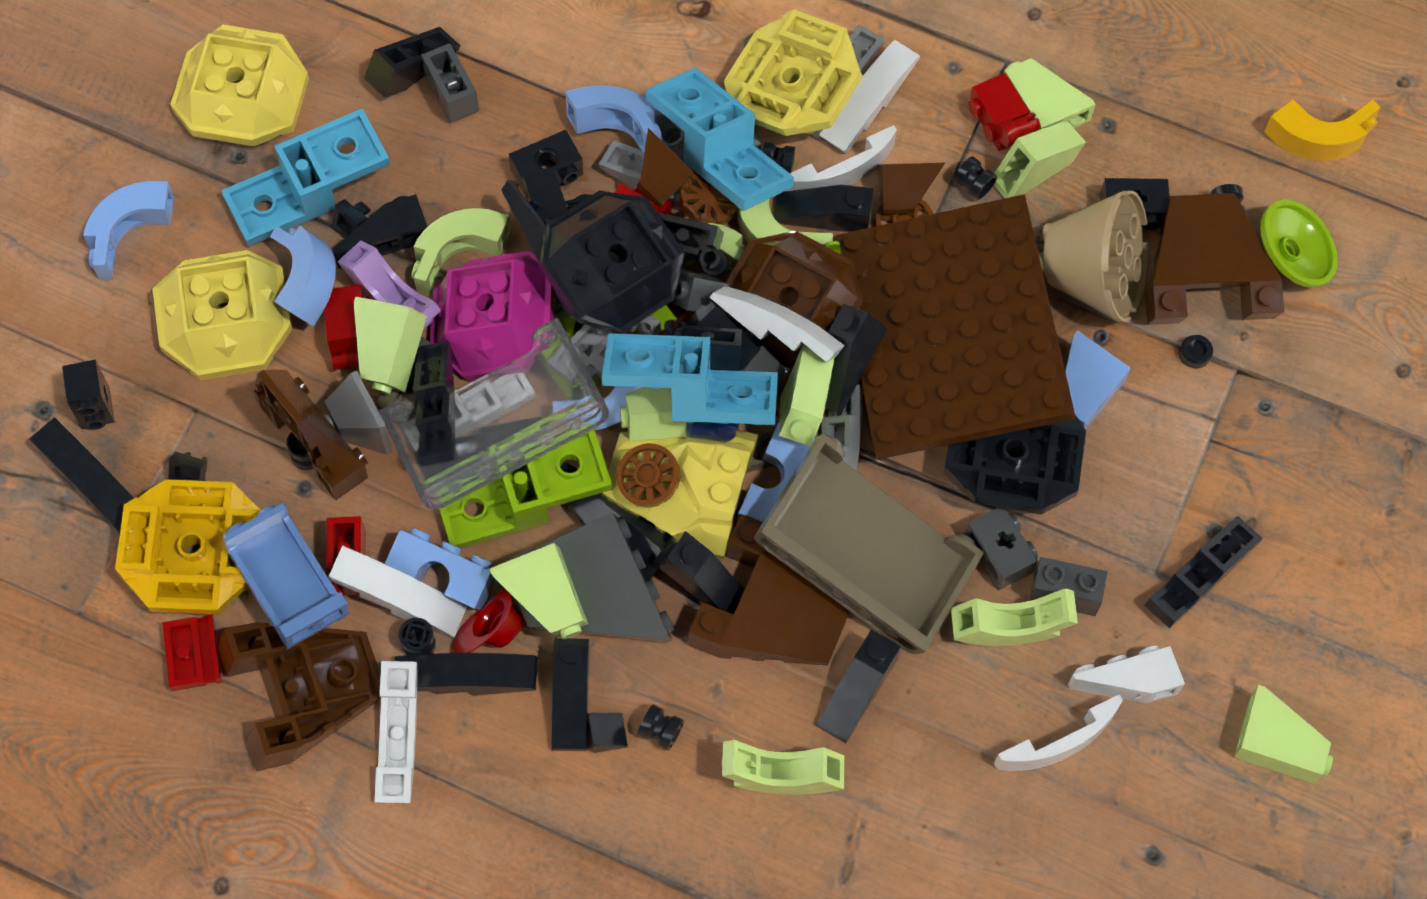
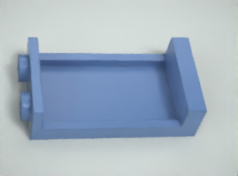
(284, 575)

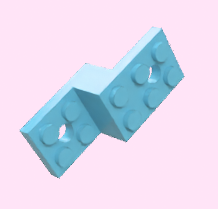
(719, 138)
(305, 176)
(685, 367)

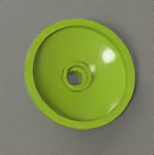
(1298, 243)

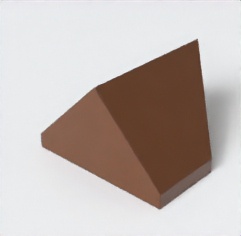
(661, 171)
(905, 185)

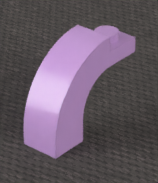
(379, 282)

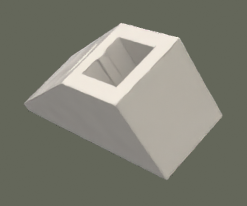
(1140, 678)

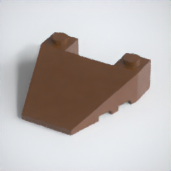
(1210, 245)
(286, 402)
(777, 614)
(309, 686)

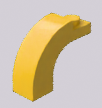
(1317, 139)

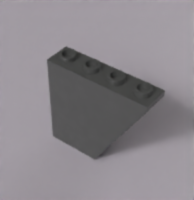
(609, 583)

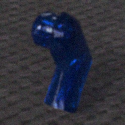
(711, 431)

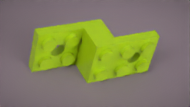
(522, 496)

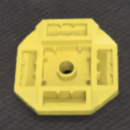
(795, 74)
(246, 111)
(227, 339)

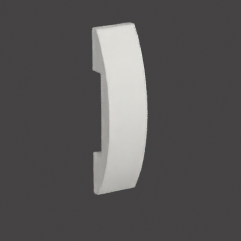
(851, 170)
(397, 732)
(1025, 757)

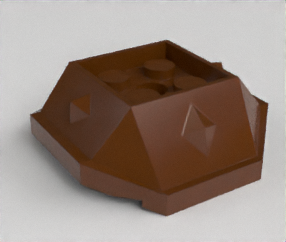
(802, 266)

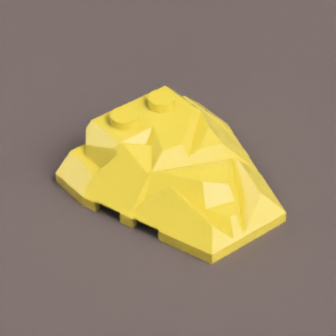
(707, 488)

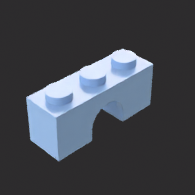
(786, 457)
(469, 579)

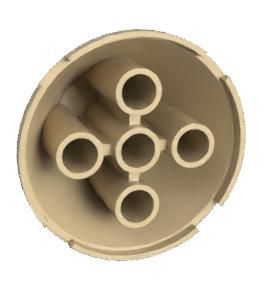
(1100, 255)

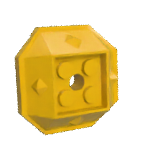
(162, 528)

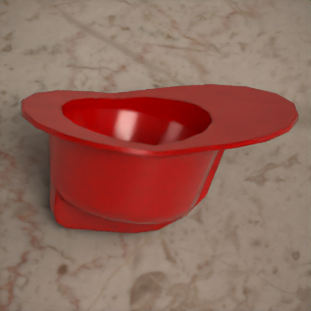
(491, 626)

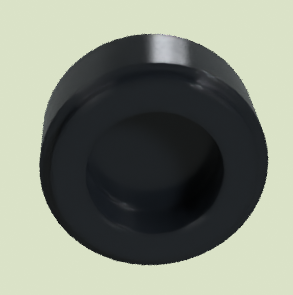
(1195, 351)

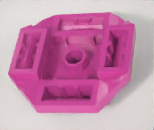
(492, 311)

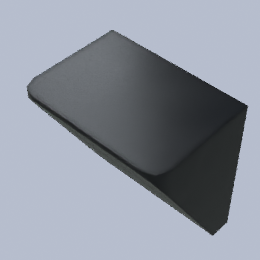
(607, 731)

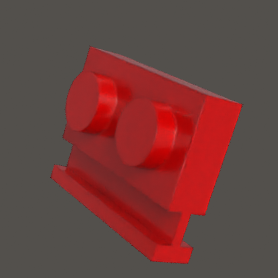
(191, 652)

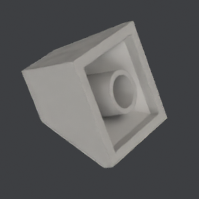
(356, 416)

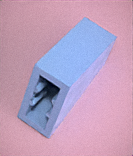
(1092, 377)

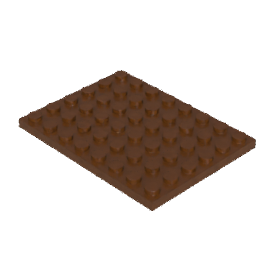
(965, 326)

